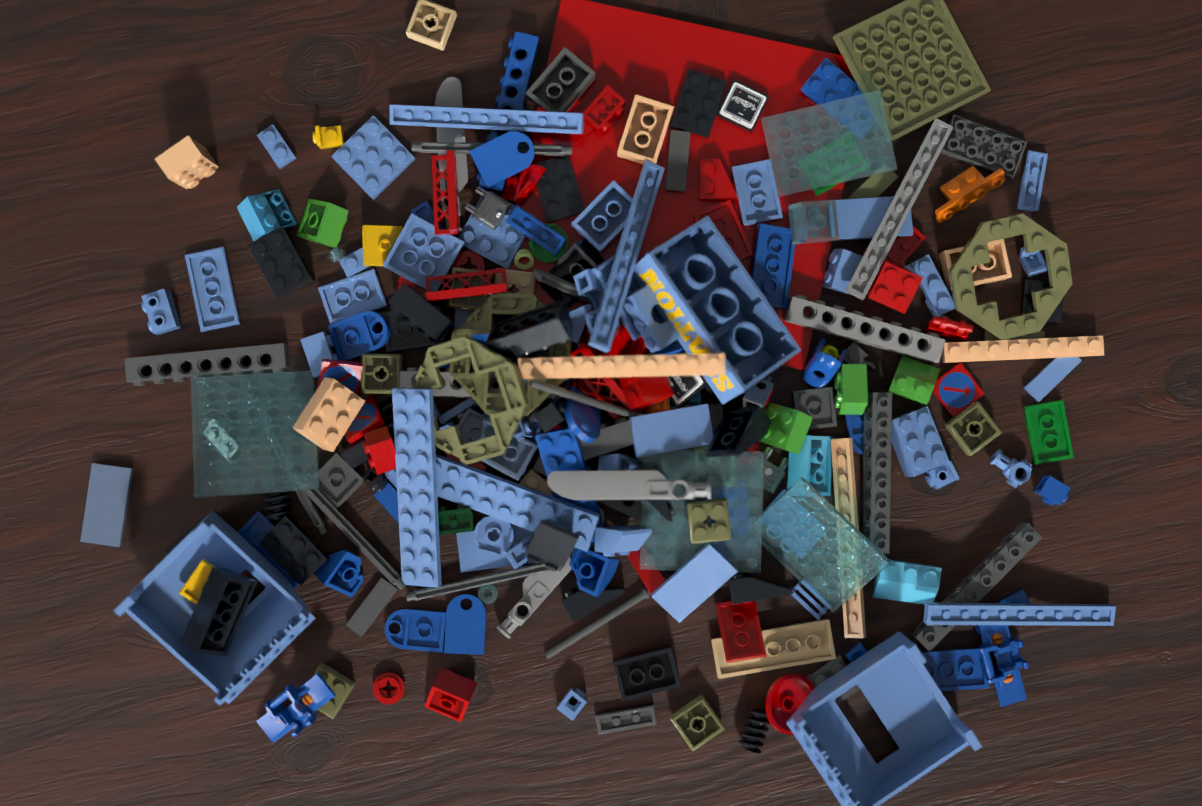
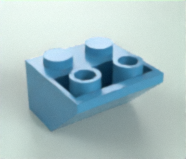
(265, 213)

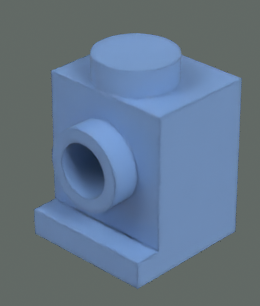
(933, 475)
(571, 710)

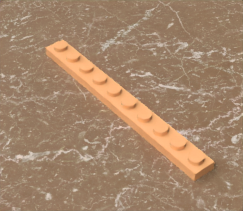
(622, 366)
(847, 505)

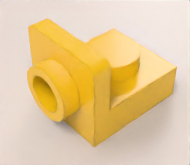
(328, 136)

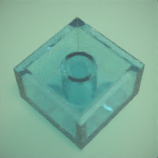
(813, 222)

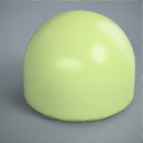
(524, 253)

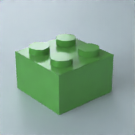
(852, 389)
(787, 428)

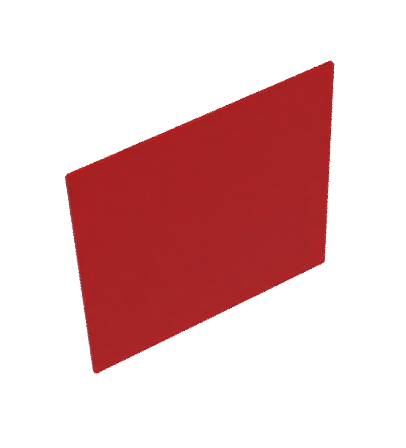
(651, 59)

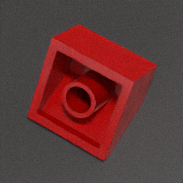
(645, 391)
(450, 694)

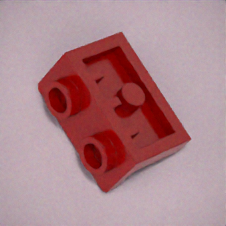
(604, 109)

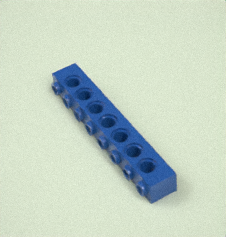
(519, 43)

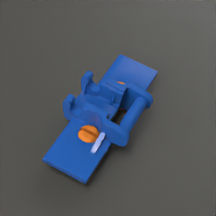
(1008, 658)
(300, 713)

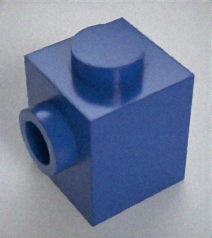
(1052, 490)

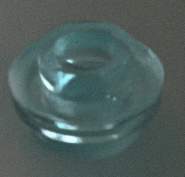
(336, 254)
(487, 600)

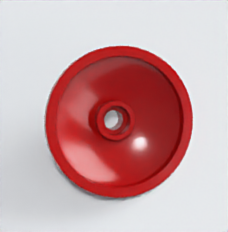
(788, 688)

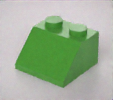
(322, 223)
(914, 380)

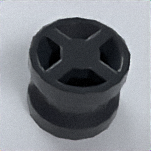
(379, 482)

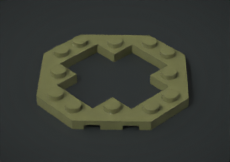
(977, 253)
(481, 323)
(503, 422)

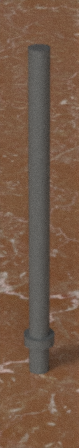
(583, 399)
(598, 623)

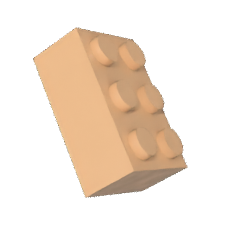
(645, 130)
(187, 163)
(996, 270)
(328, 414)

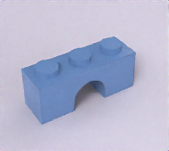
(589, 286)
(937, 296)
(639, 307)

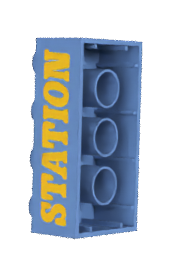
(716, 307)

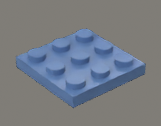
(373, 157)
(497, 244)
(422, 253)

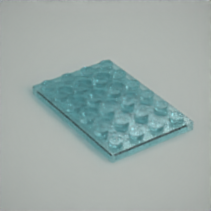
(829, 143)
(819, 545)

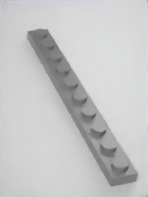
(899, 209)

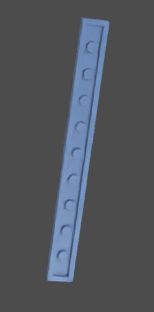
(487, 119)
(626, 257)
(1019, 614)

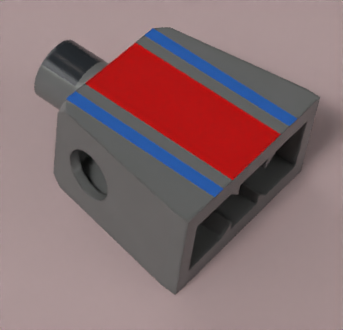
(759, 393)

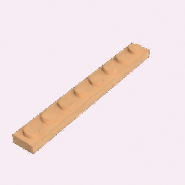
(1023, 349)

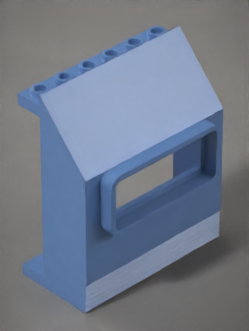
(265, 628)
(907, 705)

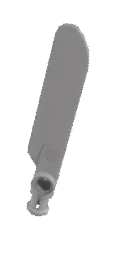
(451, 96)
(622, 485)
(535, 591)

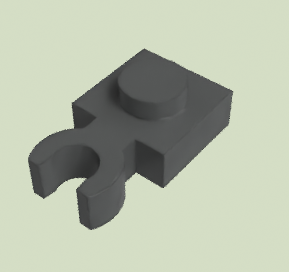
(856, 355)

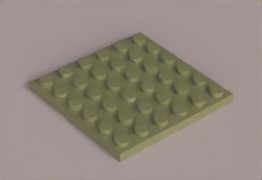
(915, 61)

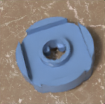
(484, 541)

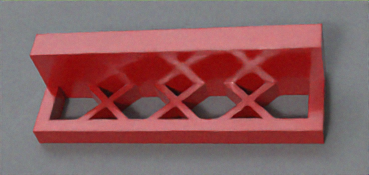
(452, 198)
(466, 292)
(612, 383)

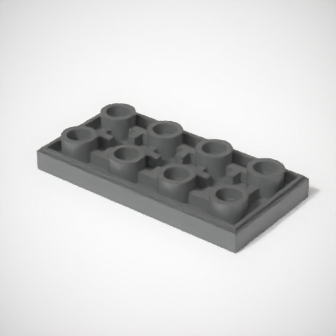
(983, 146)

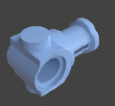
(1010, 466)

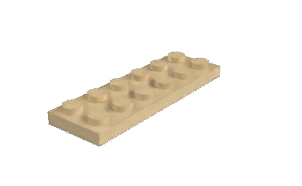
(784, 648)

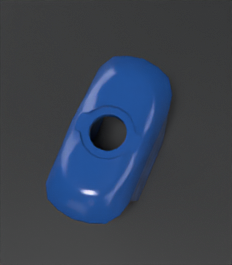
(821, 362)

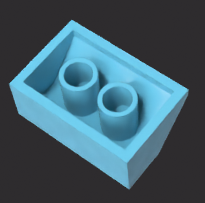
(812, 464)
(907, 582)

